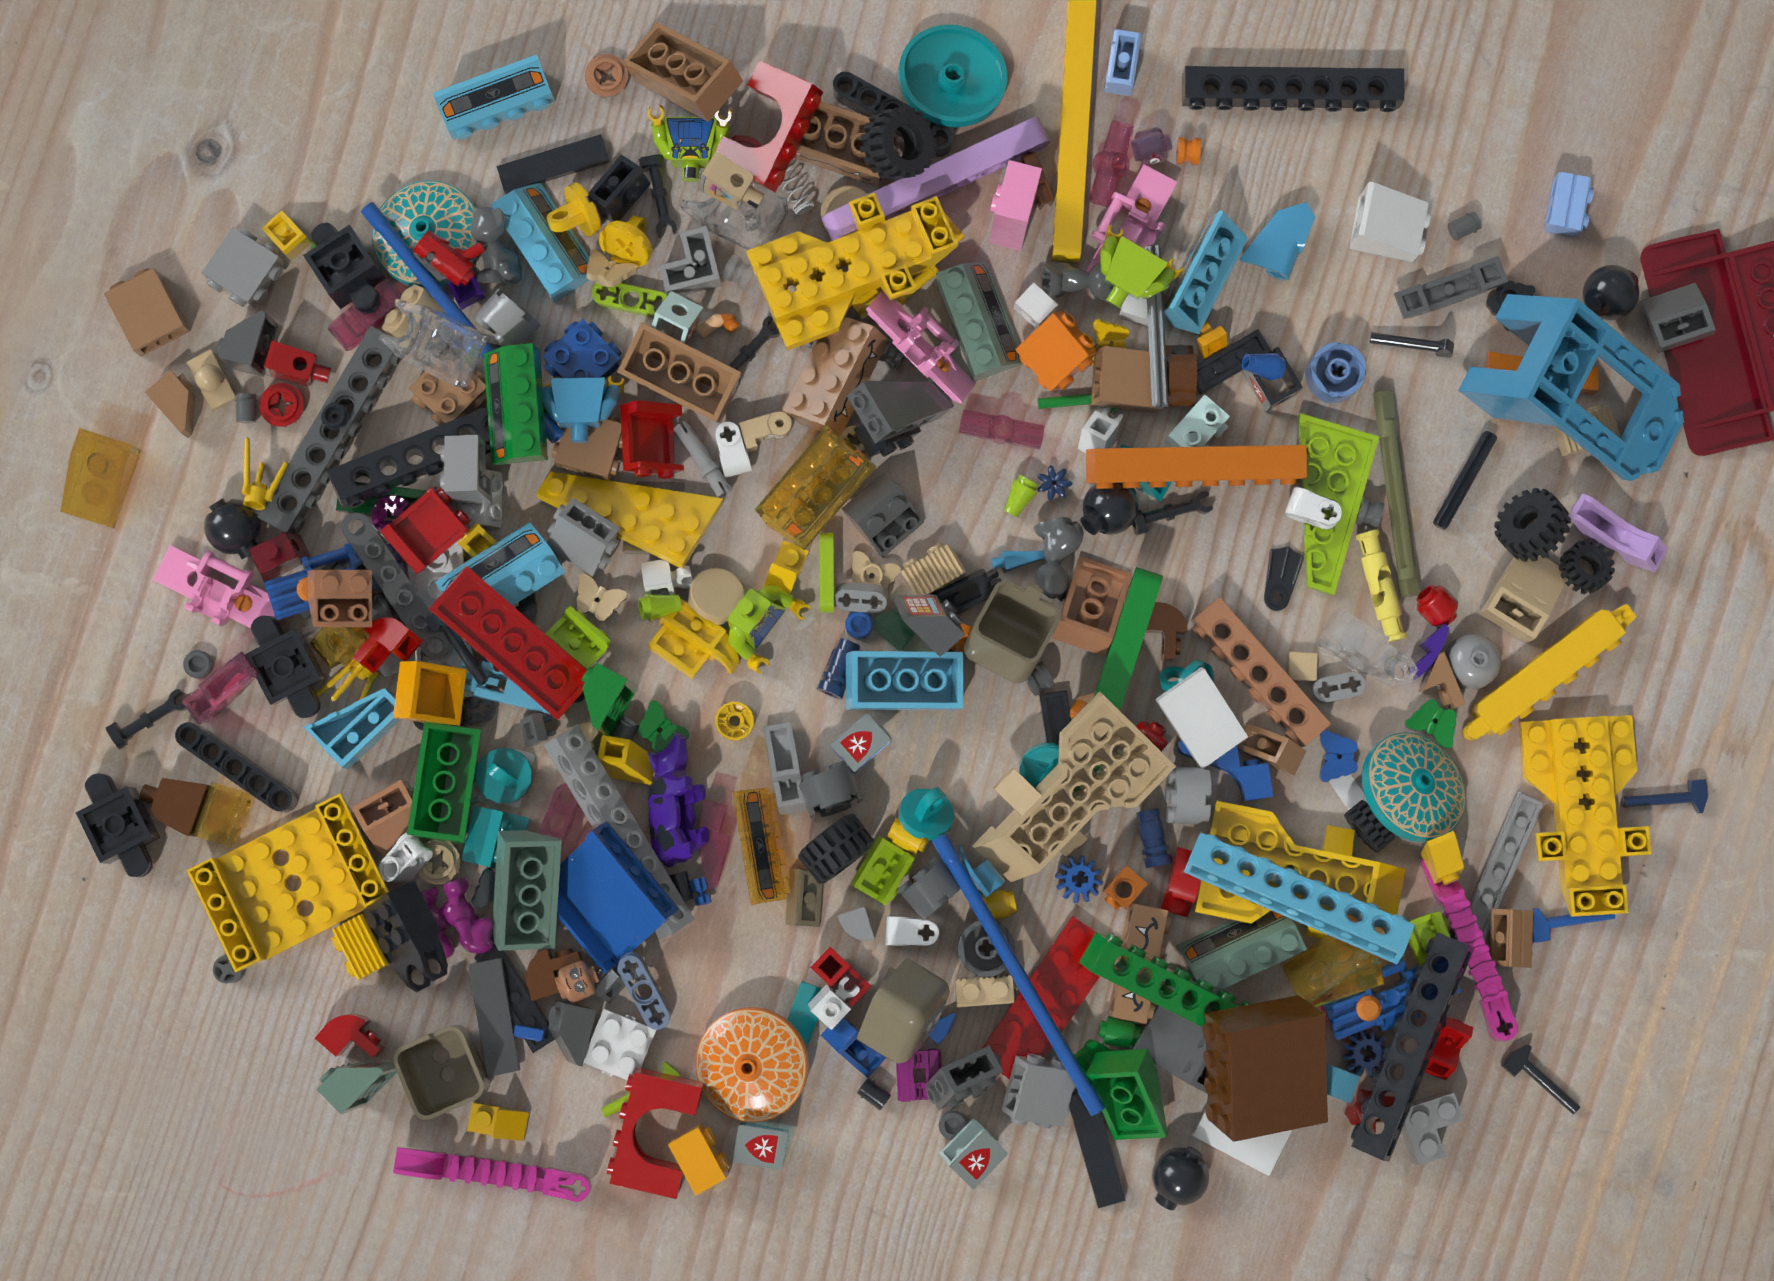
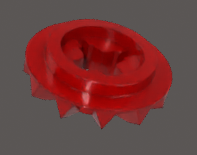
(272, 397)

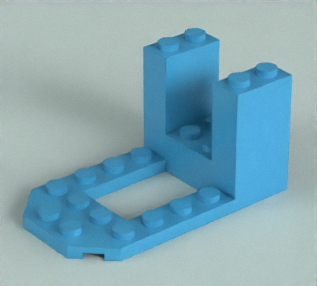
(1561, 353)

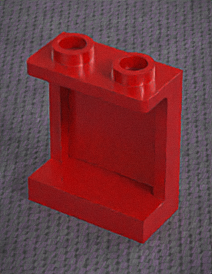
(649, 438)
(427, 529)

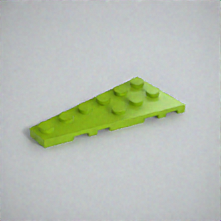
(1338, 471)

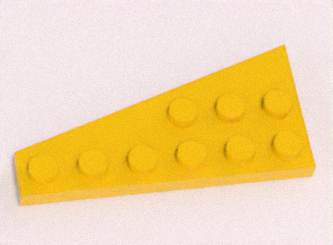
(648, 517)

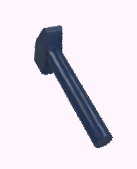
(1696, 795)

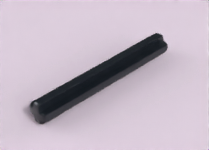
(1465, 480)

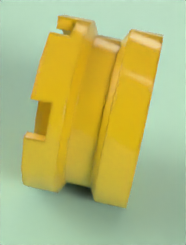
(723, 723)

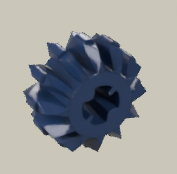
(1357, 1058)

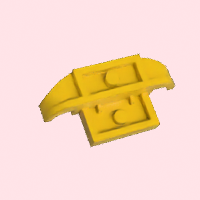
(691, 640)

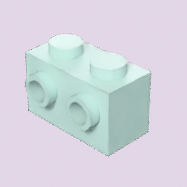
(1199, 425)

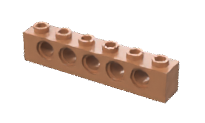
(1312, 721)

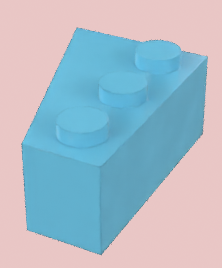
(355, 729)

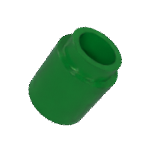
(1119, 1032)

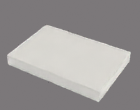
(1201, 718)
(1256, 1152)

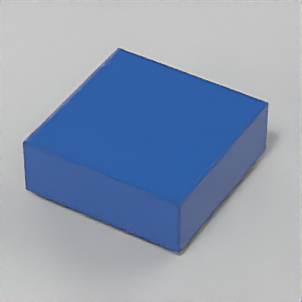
(530, 1032)

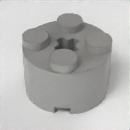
(507, 319)
(1188, 795)

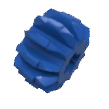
(1084, 887)

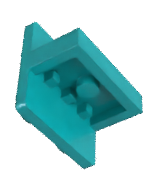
(483, 834)

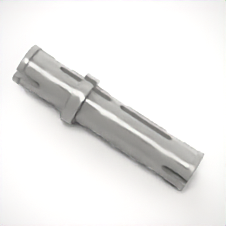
(709, 469)

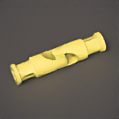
(1375, 566)

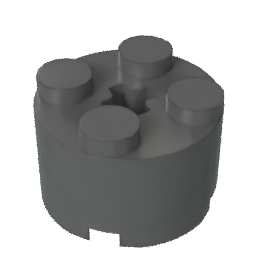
(830, 790)
(929, 888)
(975, 960)

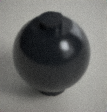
(1611, 292)
(1109, 509)
(232, 527)
(1179, 1177)

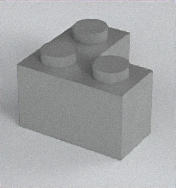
(695, 272)
(465, 470)
(1422, 1124)

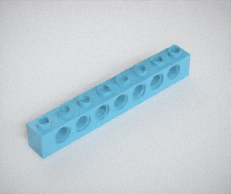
(1306, 911)

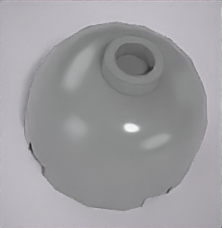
(1473, 661)

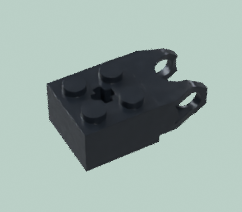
(407, 934)

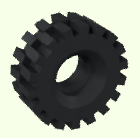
(1542, 534)

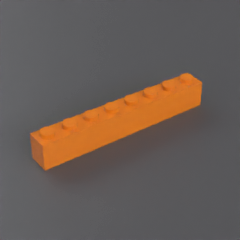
(1192, 464)

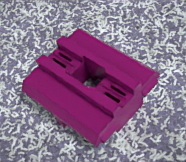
(905, 1081)

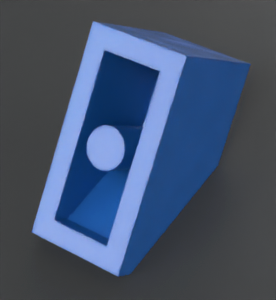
(844, 1041)

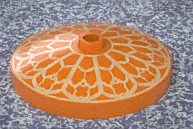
(771, 1048)

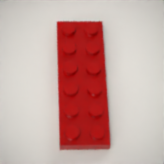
(510, 642)
(1061, 986)

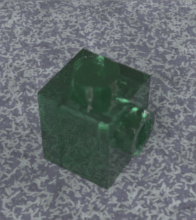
(893, 629)

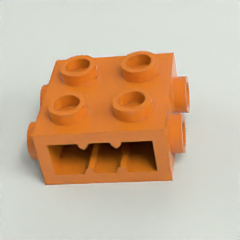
(1057, 351)

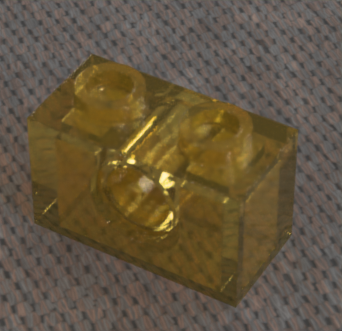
(338, 644)

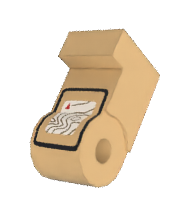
(773, 425)

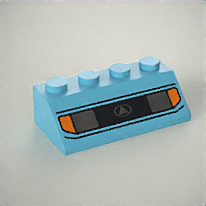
(494, 98)
(553, 256)
(1205, 274)
(513, 565)

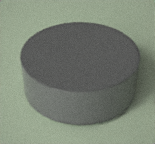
(198, 664)
(951, 1124)

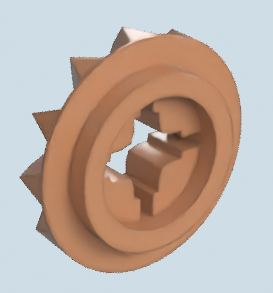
(606, 63)

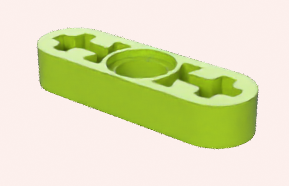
(609, 301)
(826, 543)

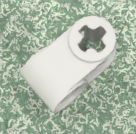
(732, 454)
(1310, 509)
(404, 859)
(904, 931)

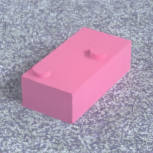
(1014, 205)

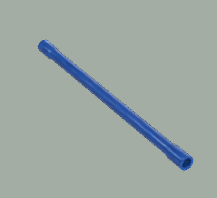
(382, 225)
(1085, 1089)

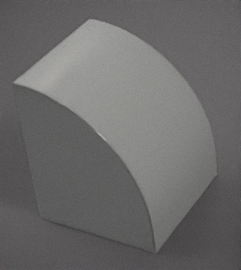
(856, 924)

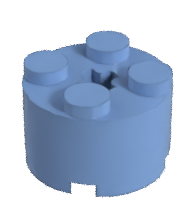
(1335, 357)

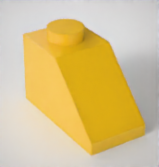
(1443, 858)

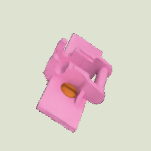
(1144, 203)
(930, 361)
(212, 596)

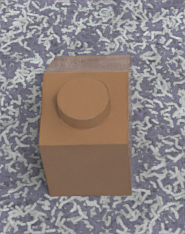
(175, 401)
(1272, 749)

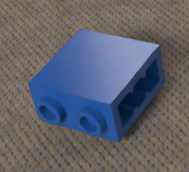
(582, 353)

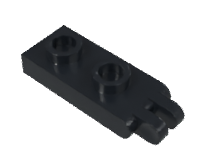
(970, 589)

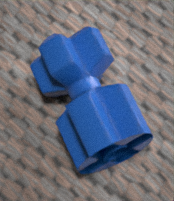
(700, 885)

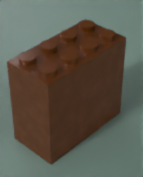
(1266, 1068)

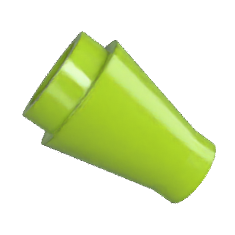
(1020, 495)
(657, 606)

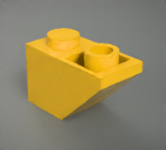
(625, 760)

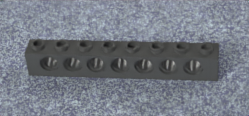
(317, 436)

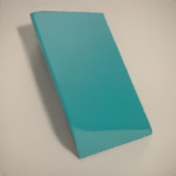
(800, 1013)

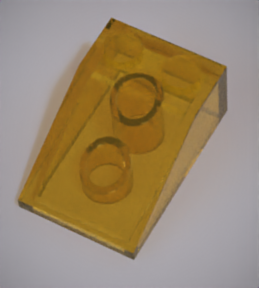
(98, 477)
(1332, 971)

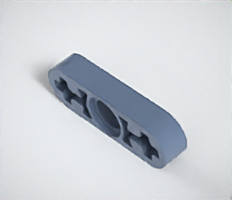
(660, 1005)

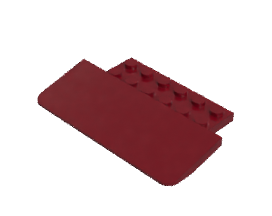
(1731, 374)

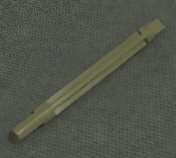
(1396, 493)

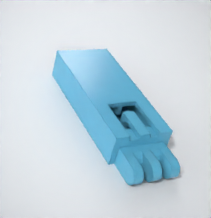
(512, 693)

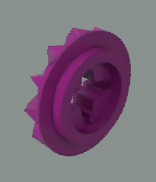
(381, 510)

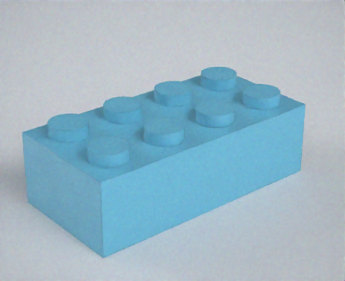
(904, 680)

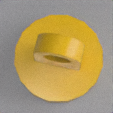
(575, 213)
(627, 241)

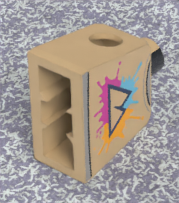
(729, 183)

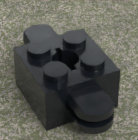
(345, 267)
(285, 666)
(118, 825)

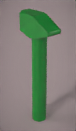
(1065, 401)

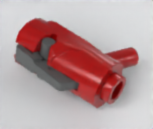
(446, 261)

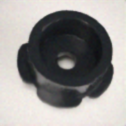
(329, 411)

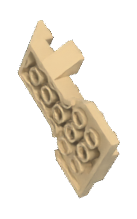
(1052, 813)

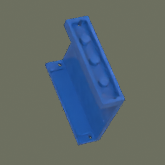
(609, 898)

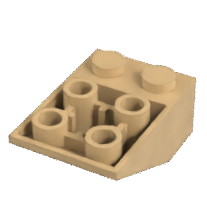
(1524, 597)

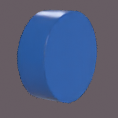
(859, 625)

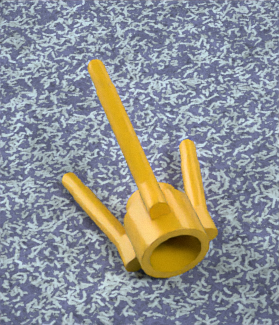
(256, 493)
(356, 670)

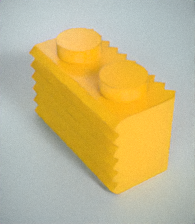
(359, 947)

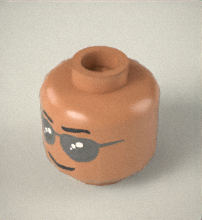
(576, 981)

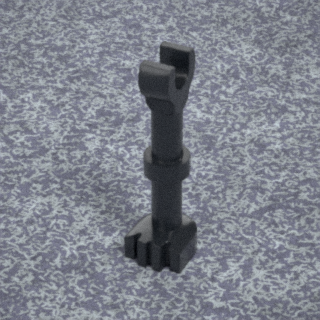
(659, 193)
(748, 352)
(1169, 512)
(119, 736)

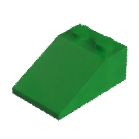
(1130, 1093)

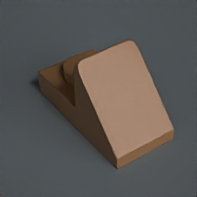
(1441, 674)

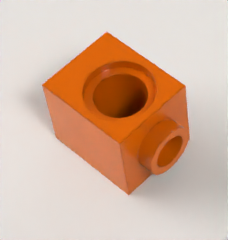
(1136, 885)

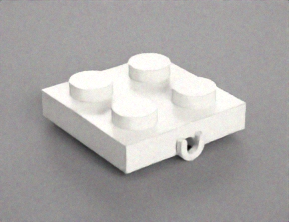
(618, 1044)

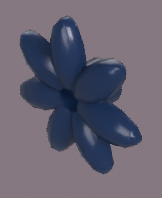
(1053, 477)

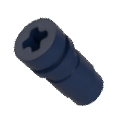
(835, 677)
(1153, 838)

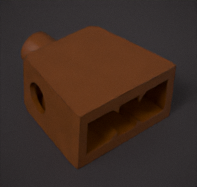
(176, 803)

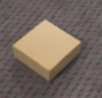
(1302, 666)

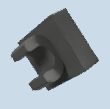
(535, 730)
(609, 985)

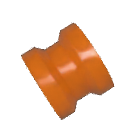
(1188, 151)

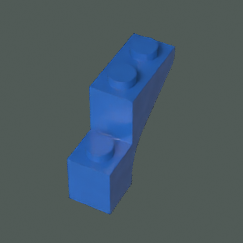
(1252, 779)

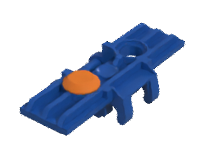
(290, 592)
(1377, 1008)

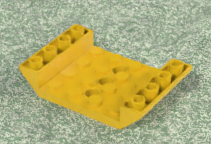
(250, 895)

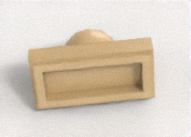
(211, 380)

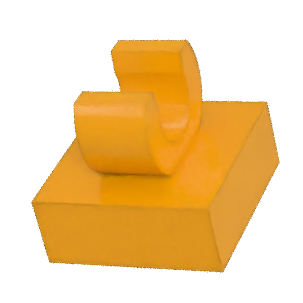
(1211, 340)

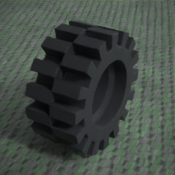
(1598, 561)
(1368, 826)

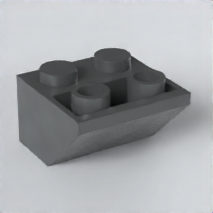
(1678, 317)
(883, 515)

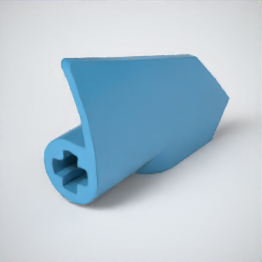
(1281, 241)
(984, 876)

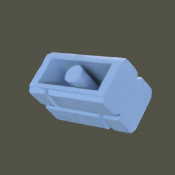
(1122, 62)
(1568, 204)

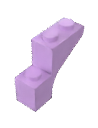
(1613, 532)

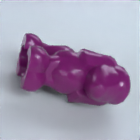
(459, 913)

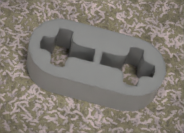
(861, 597)
(1339, 694)

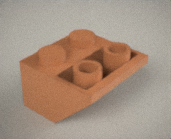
(340, 598)
(385, 815)

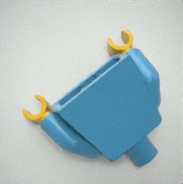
(581, 403)

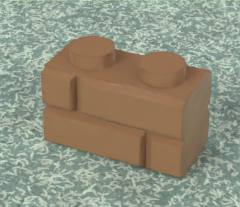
(1511, 937)

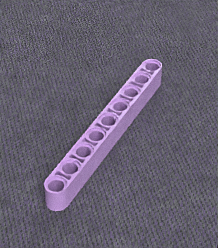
(948, 174)

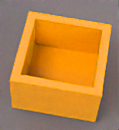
(429, 693)
(699, 1158)

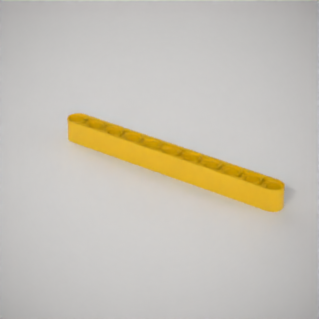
(1074, 131)

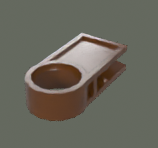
(1043, 194)

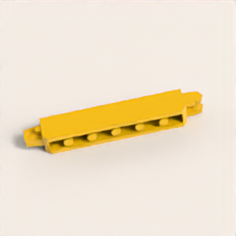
(1547, 671)

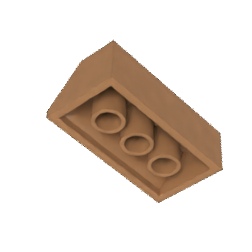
(680, 372)

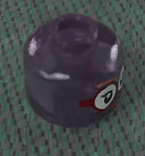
(1151, 146)

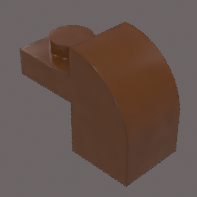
(1181, 375)
(1168, 622)
(542, 971)

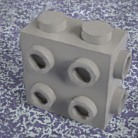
(243, 268)
(582, 537)
(1038, 1091)

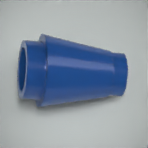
(1266, 365)

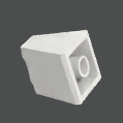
(1389, 223)

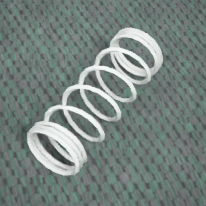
(802, 208)

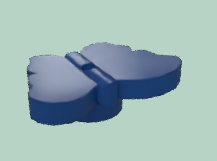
(1334, 767)

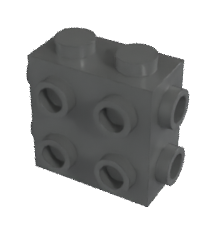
(964, 1078)

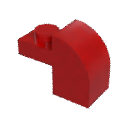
(386, 637)
(1182, 887)
(833, 966)
(349, 1028)
(1447, 1050)

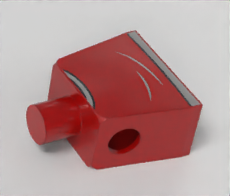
(284, 359)

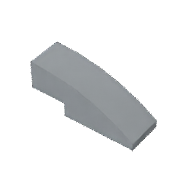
(784, 768)

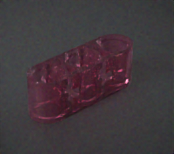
(353, 325)
(557, 807)

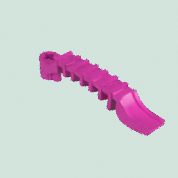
(1482, 968)
(487, 1171)

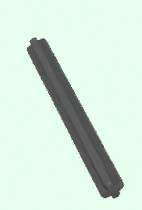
(1157, 344)

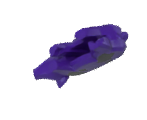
(672, 803)

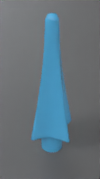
(1013, 559)

